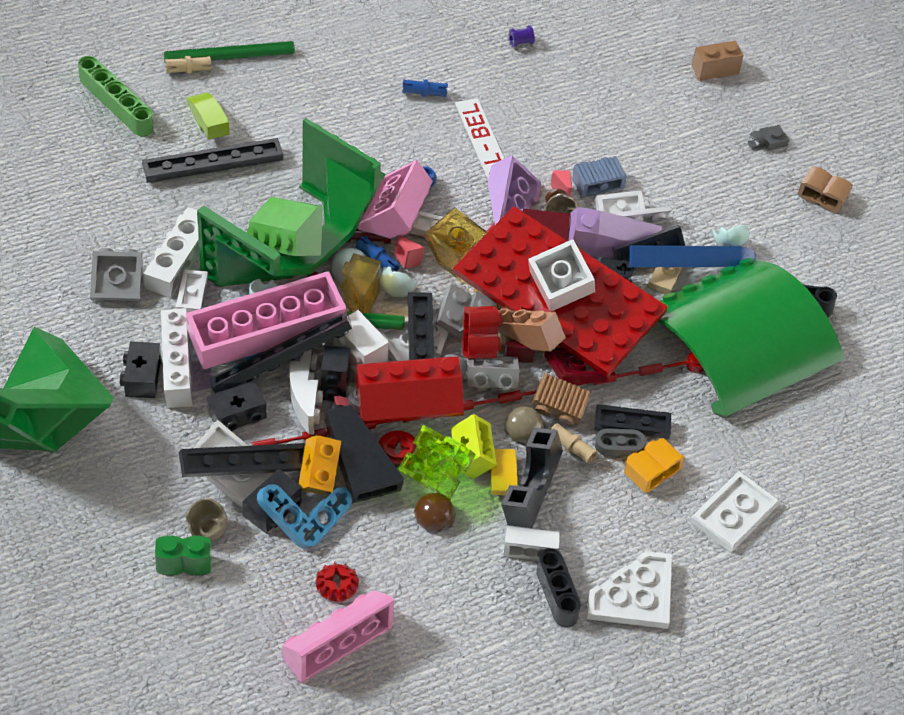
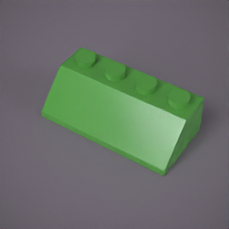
(288, 227)

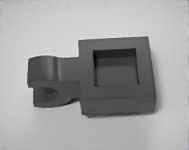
(770, 137)

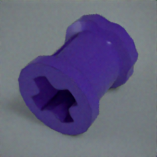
(521, 36)

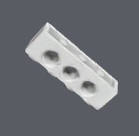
(174, 256)
(176, 358)

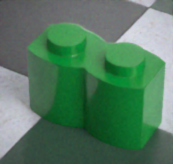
(182, 555)

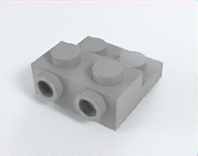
(116, 275)
(452, 308)
(494, 373)

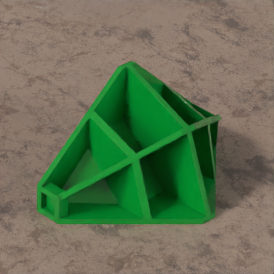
(48, 396)

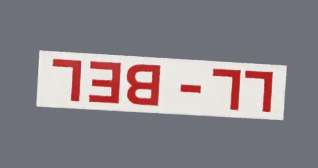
(480, 133)

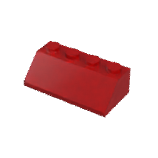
(410, 390)

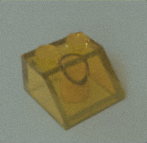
(453, 238)
(361, 283)

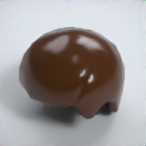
(434, 512)

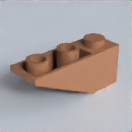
(532, 328)

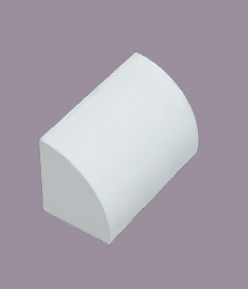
(528, 542)

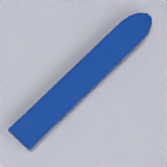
(688, 256)

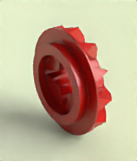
(390, 441)
(327, 587)

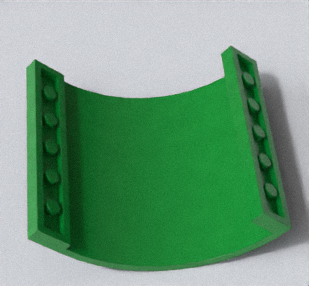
(752, 331)

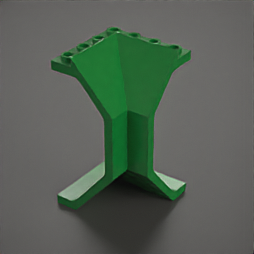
(331, 173)

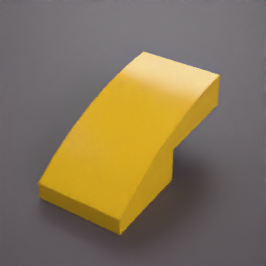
(504, 473)

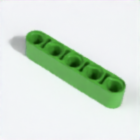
(115, 96)

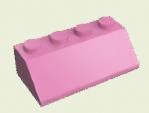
(397, 201)
(338, 635)

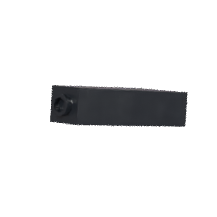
(361, 459)

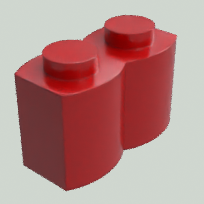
(480, 332)

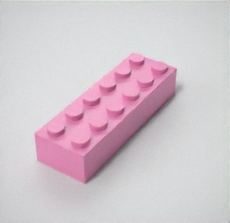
(262, 319)

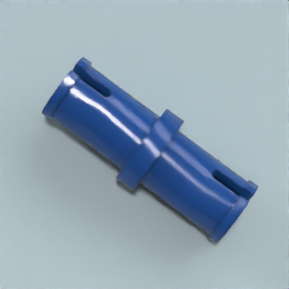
(424, 88)
(377, 253)

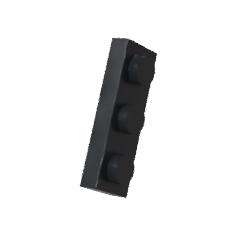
(667, 237)
(648, 422)

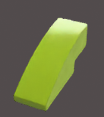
(208, 115)

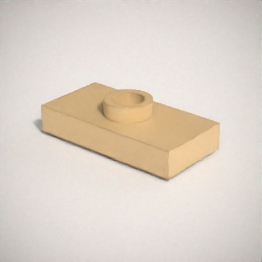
(664, 279)

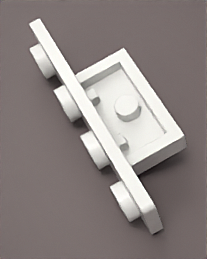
(630, 205)

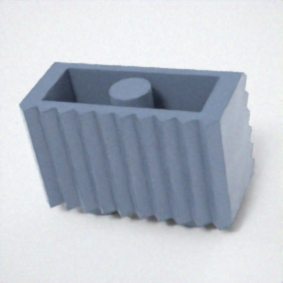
(599, 176)

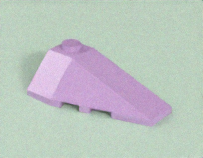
(511, 186)
(601, 231)

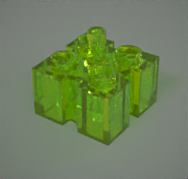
(436, 462)

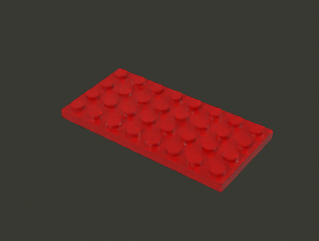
(597, 327)

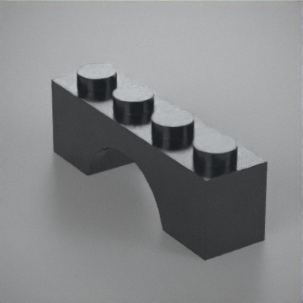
(542, 457)

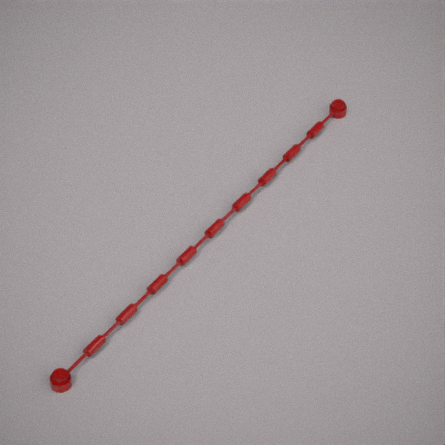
(692, 365)

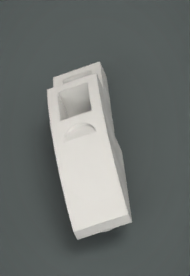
(305, 391)

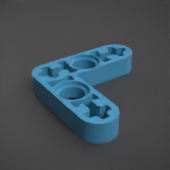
(301, 521)

